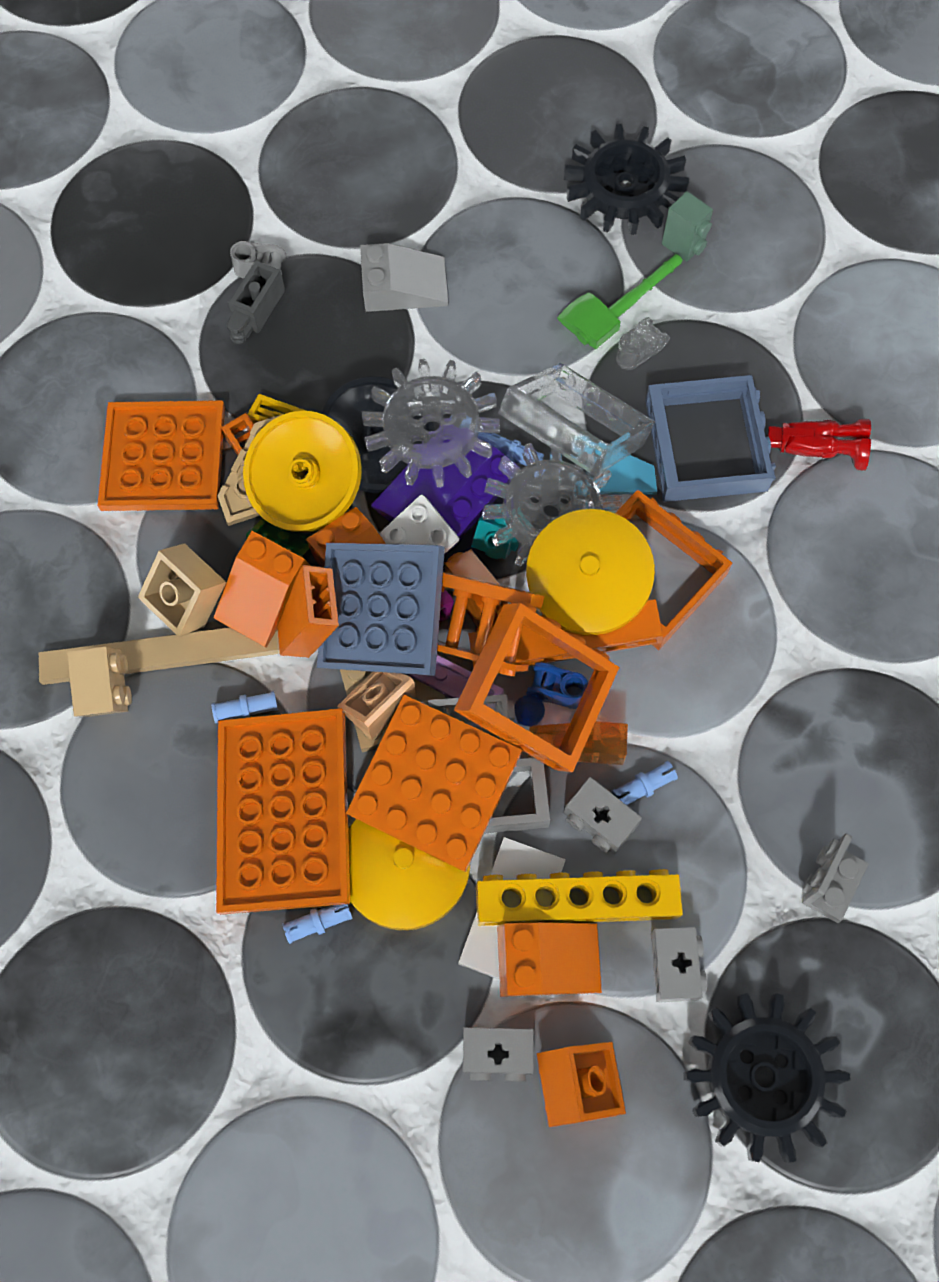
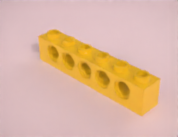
(664, 888)

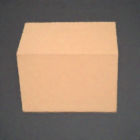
(376, 700)

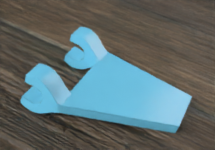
(629, 476)

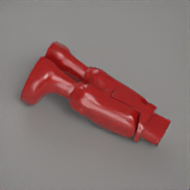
(820, 440)

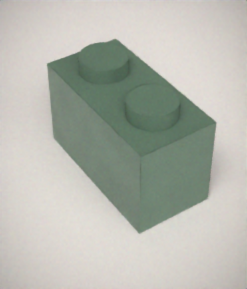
(687, 226)

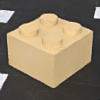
(181, 589)
(98, 681)

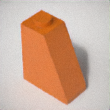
(470, 566)
(309, 613)

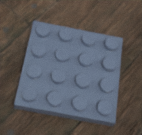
(384, 608)

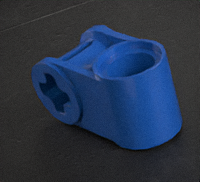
(555, 685)

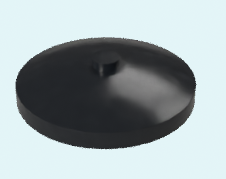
(346, 408)

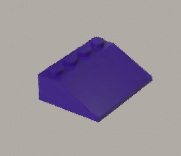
(459, 499)

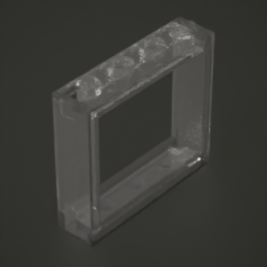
(525, 410)

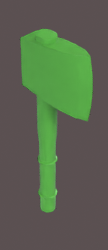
(595, 322)

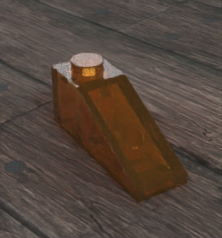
(604, 745)

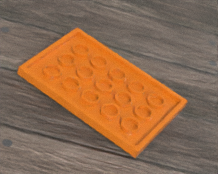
(282, 812)

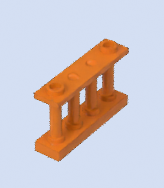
(491, 596)

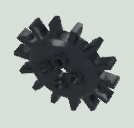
(636, 163)
(800, 1079)

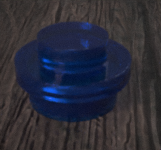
(529, 710)

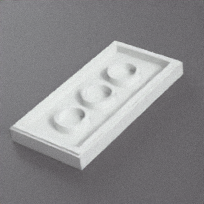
(512, 859)

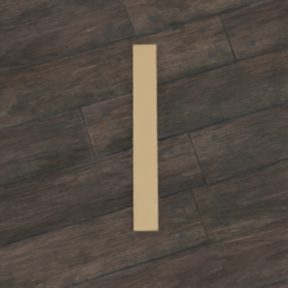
(165, 652)

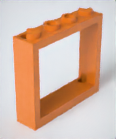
(689, 542)
(488, 664)

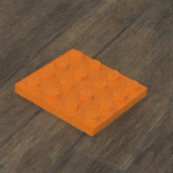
(162, 456)
(434, 782)

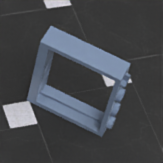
(706, 391)

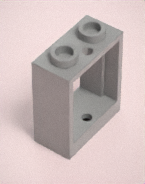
(541, 814)

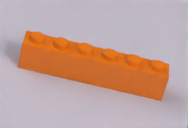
(641, 631)

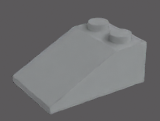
(401, 278)

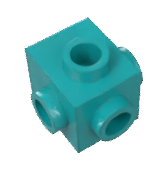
(484, 536)

